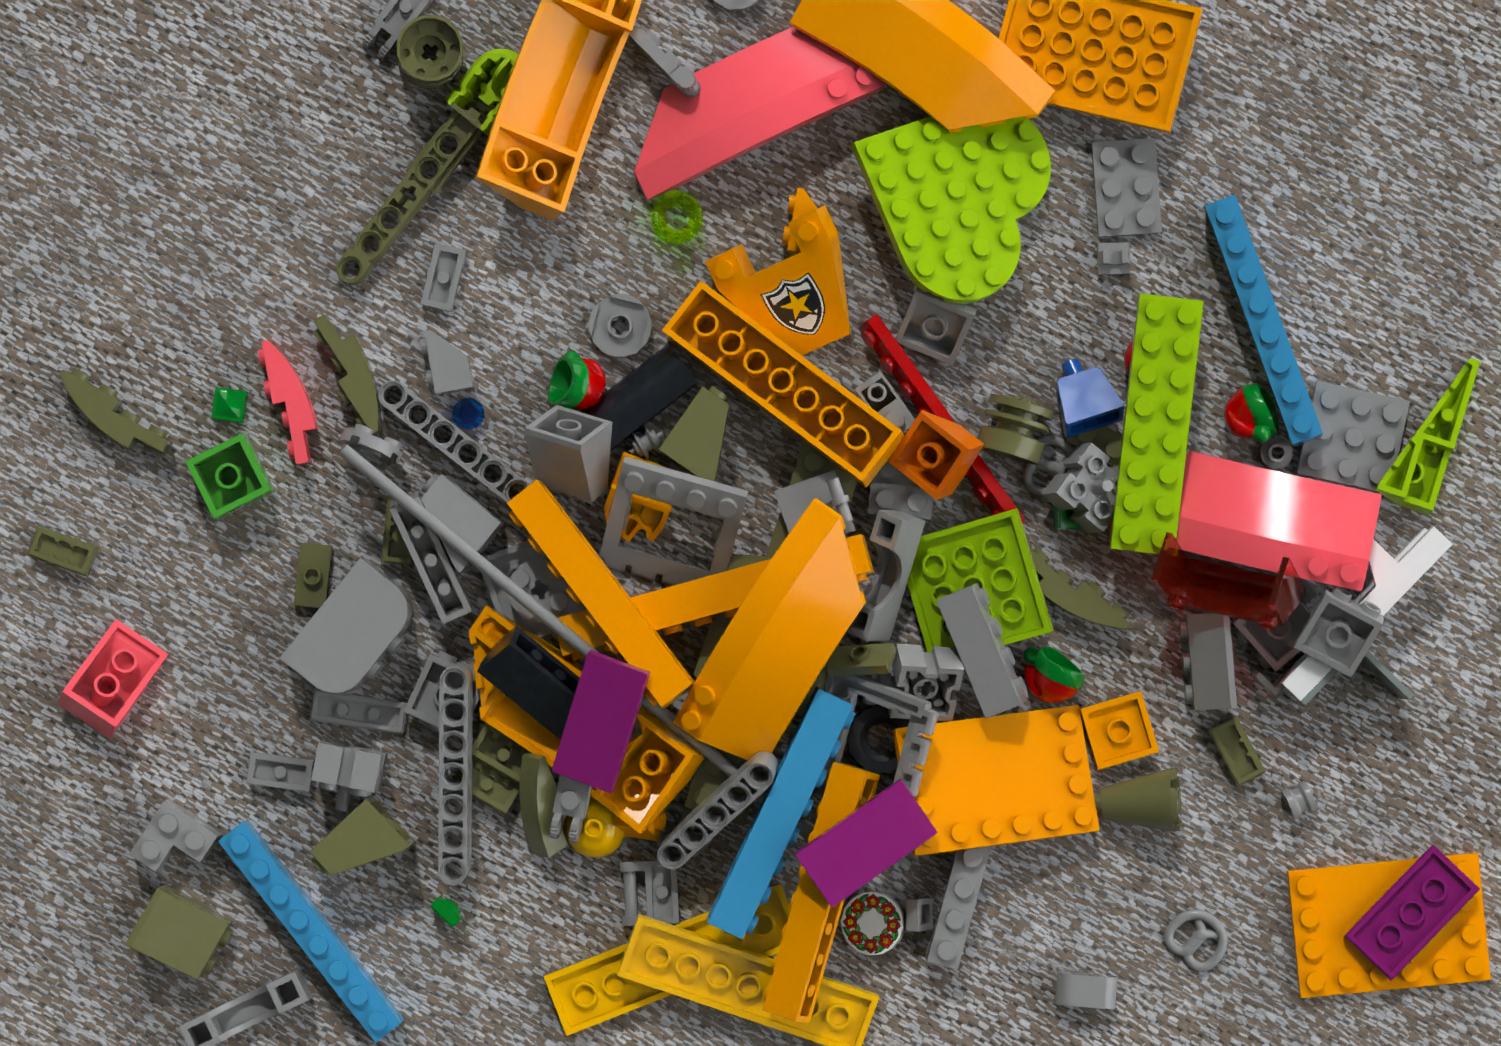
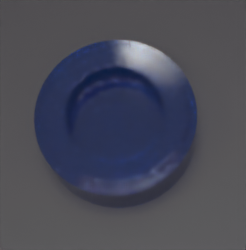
(468, 413)

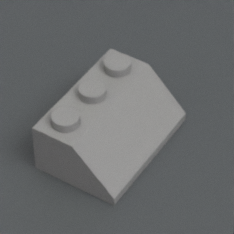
(1208, 661)

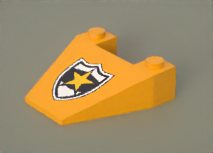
(797, 297)

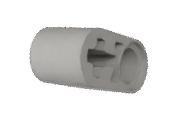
(1086, 990)

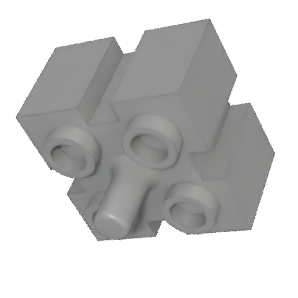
(1085, 488)
(929, 677)
(348, 769)

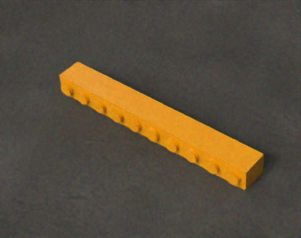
(696, 600)

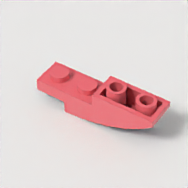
(287, 388)

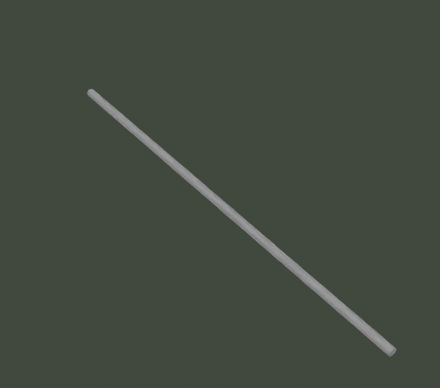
(529, 603)

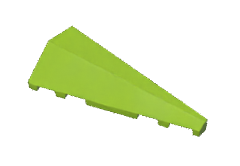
(1420, 467)

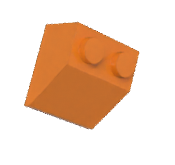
(936, 454)

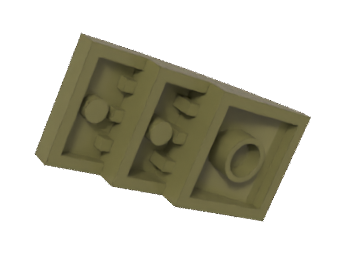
(495, 769)

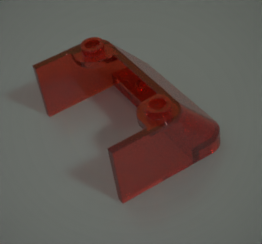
(1227, 589)

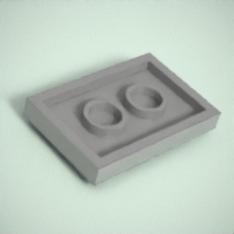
(1126, 187)

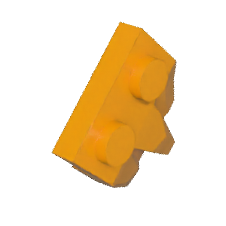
(644, 512)

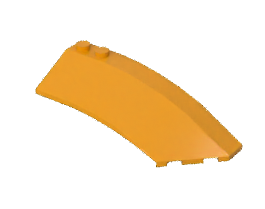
(930, 57)
(554, 101)
(777, 640)
(654, 764)

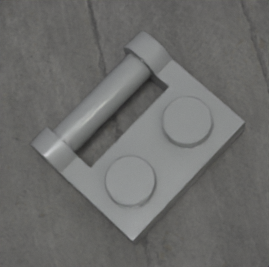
(660, 891)

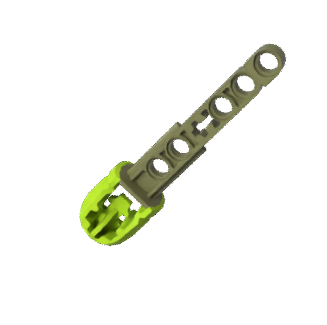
(461, 125)

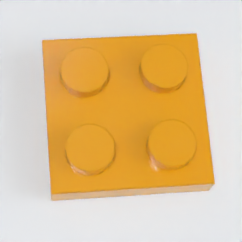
(1119, 730)

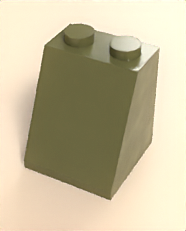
(699, 434)
(360, 839)
(180, 932)

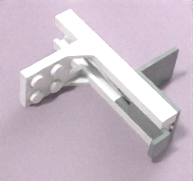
(1385, 584)

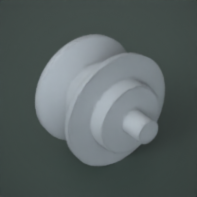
(646, 442)

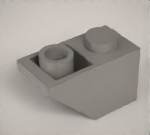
(448, 365)
(883, 399)

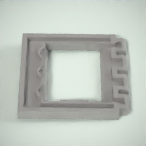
(681, 491)
(921, 722)

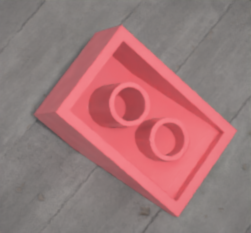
(112, 679)

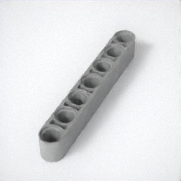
(458, 441)
(448, 787)

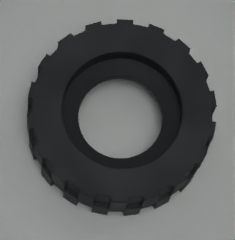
(857, 740)

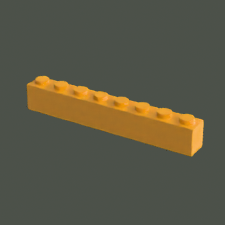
(600, 592)
(812, 920)

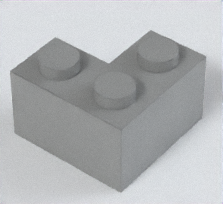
(170, 829)

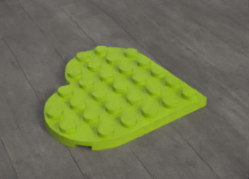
(956, 200)

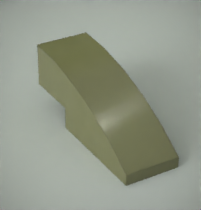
(536, 803)

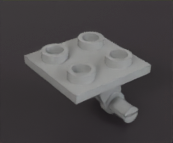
(825, 487)

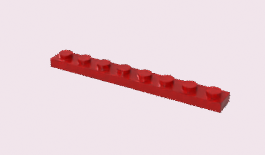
(916, 389)

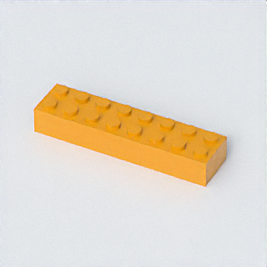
(783, 383)

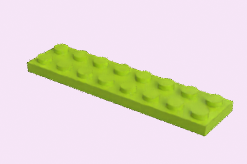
(1156, 422)

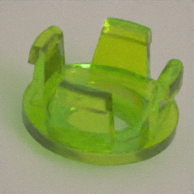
(676, 199)

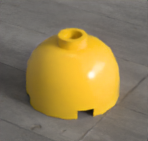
(598, 833)

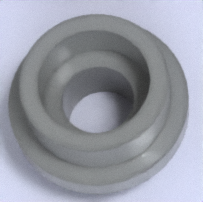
(1267, 458)

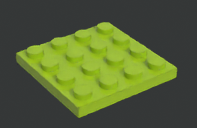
(986, 553)

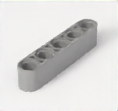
(724, 798)

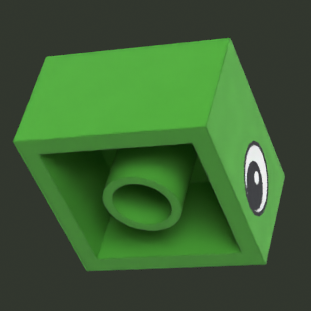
(230, 476)

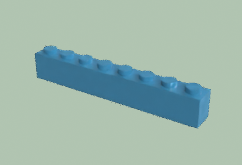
(1263, 320)
(779, 813)
(311, 930)

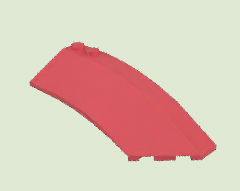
(746, 105)
(1267, 515)

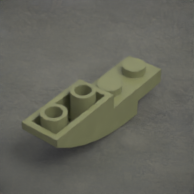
(360, 384)
(102, 407)
(1083, 601)

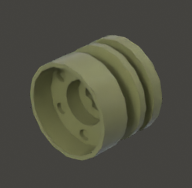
(430, 33)
(1015, 428)

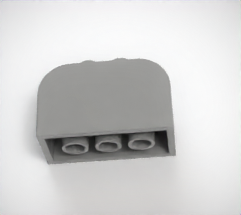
(352, 631)

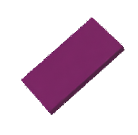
(600, 721)
(865, 843)
(1411, 912)

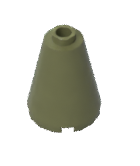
(1144, 801)

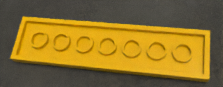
(736, 982)
(594, 993)

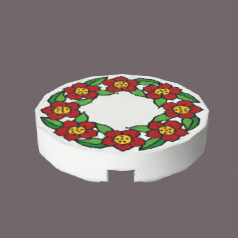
(872, 923)

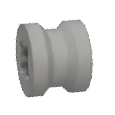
(1299, 800)

